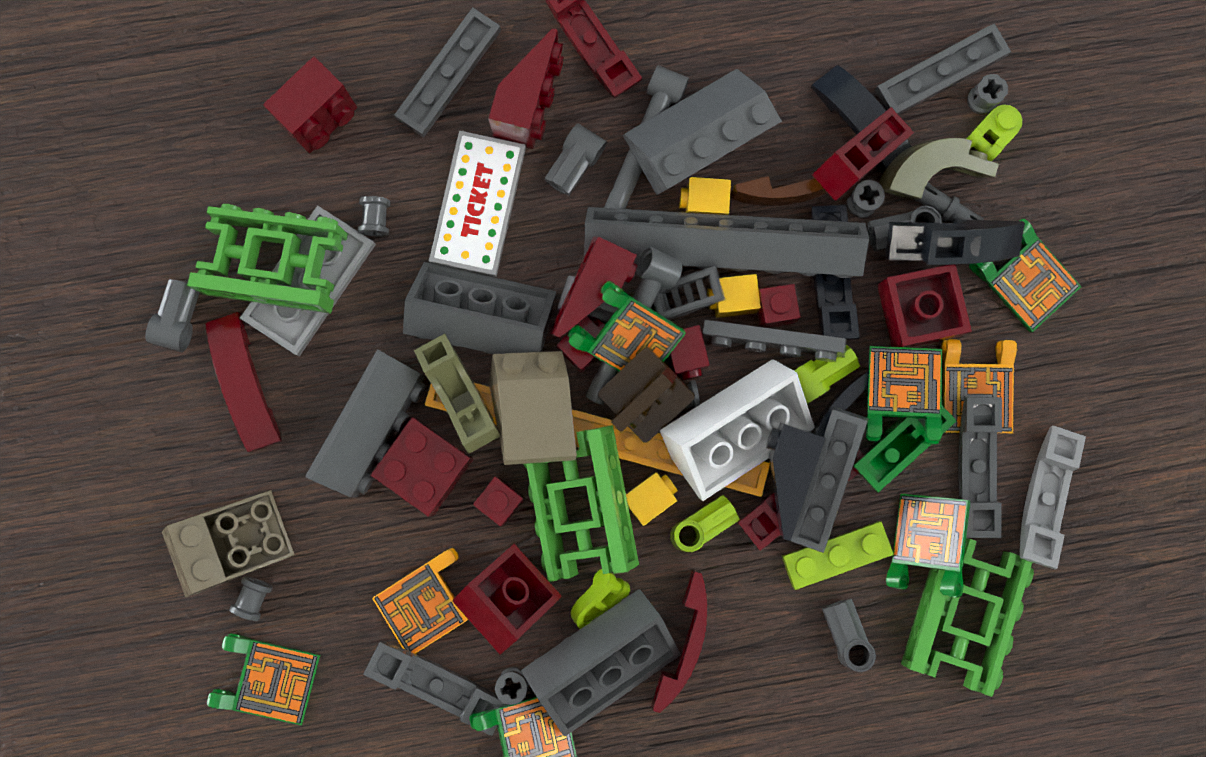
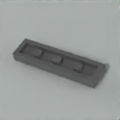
(943, 70)
(448, 72)
(789, 342)
(829, 479)

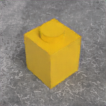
(706, 196)
(740, 296)
(651, 497)

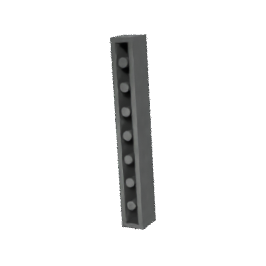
(736, 241)

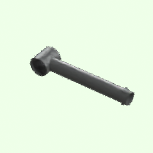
(666, 89)
(656, 270)

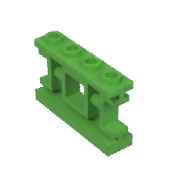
(263, 284)
(607, 507)
(938, 611)

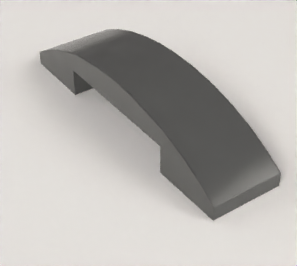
(978, 464)
(430, 682)

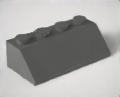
(701, 129)
(477, 311)
(366, 426)
(601, 662)

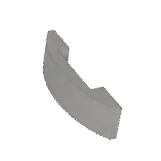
(1048, 495)

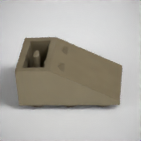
(227, 543)

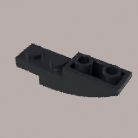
(955, 242)

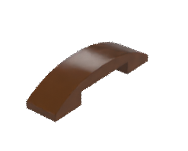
(761, 192)

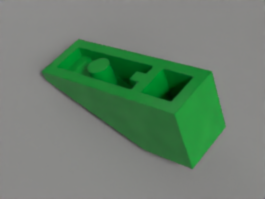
(897, 449)

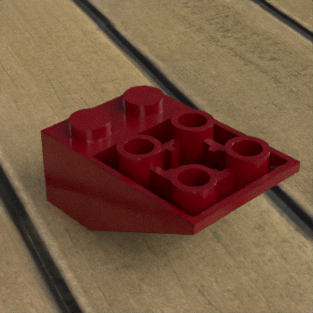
(525, 93)

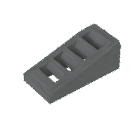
(662, 304)

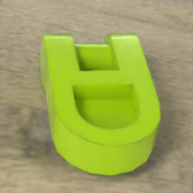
(1001, 126)
(599, 598)

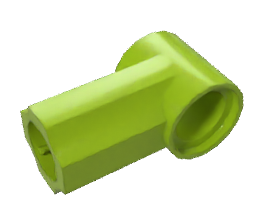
(819, 375)
(706, 523)

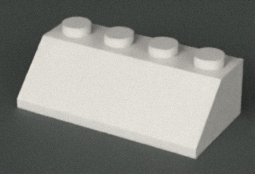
(732, 428)

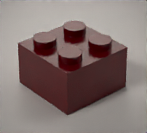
(311, 105)
(924, 306)
(422, 467)
(506, 599)

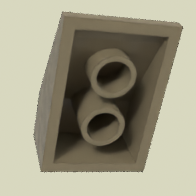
(532, 407)

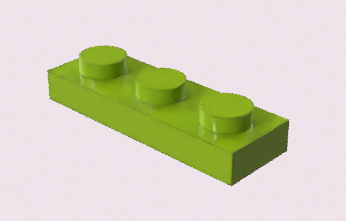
(841, 555)

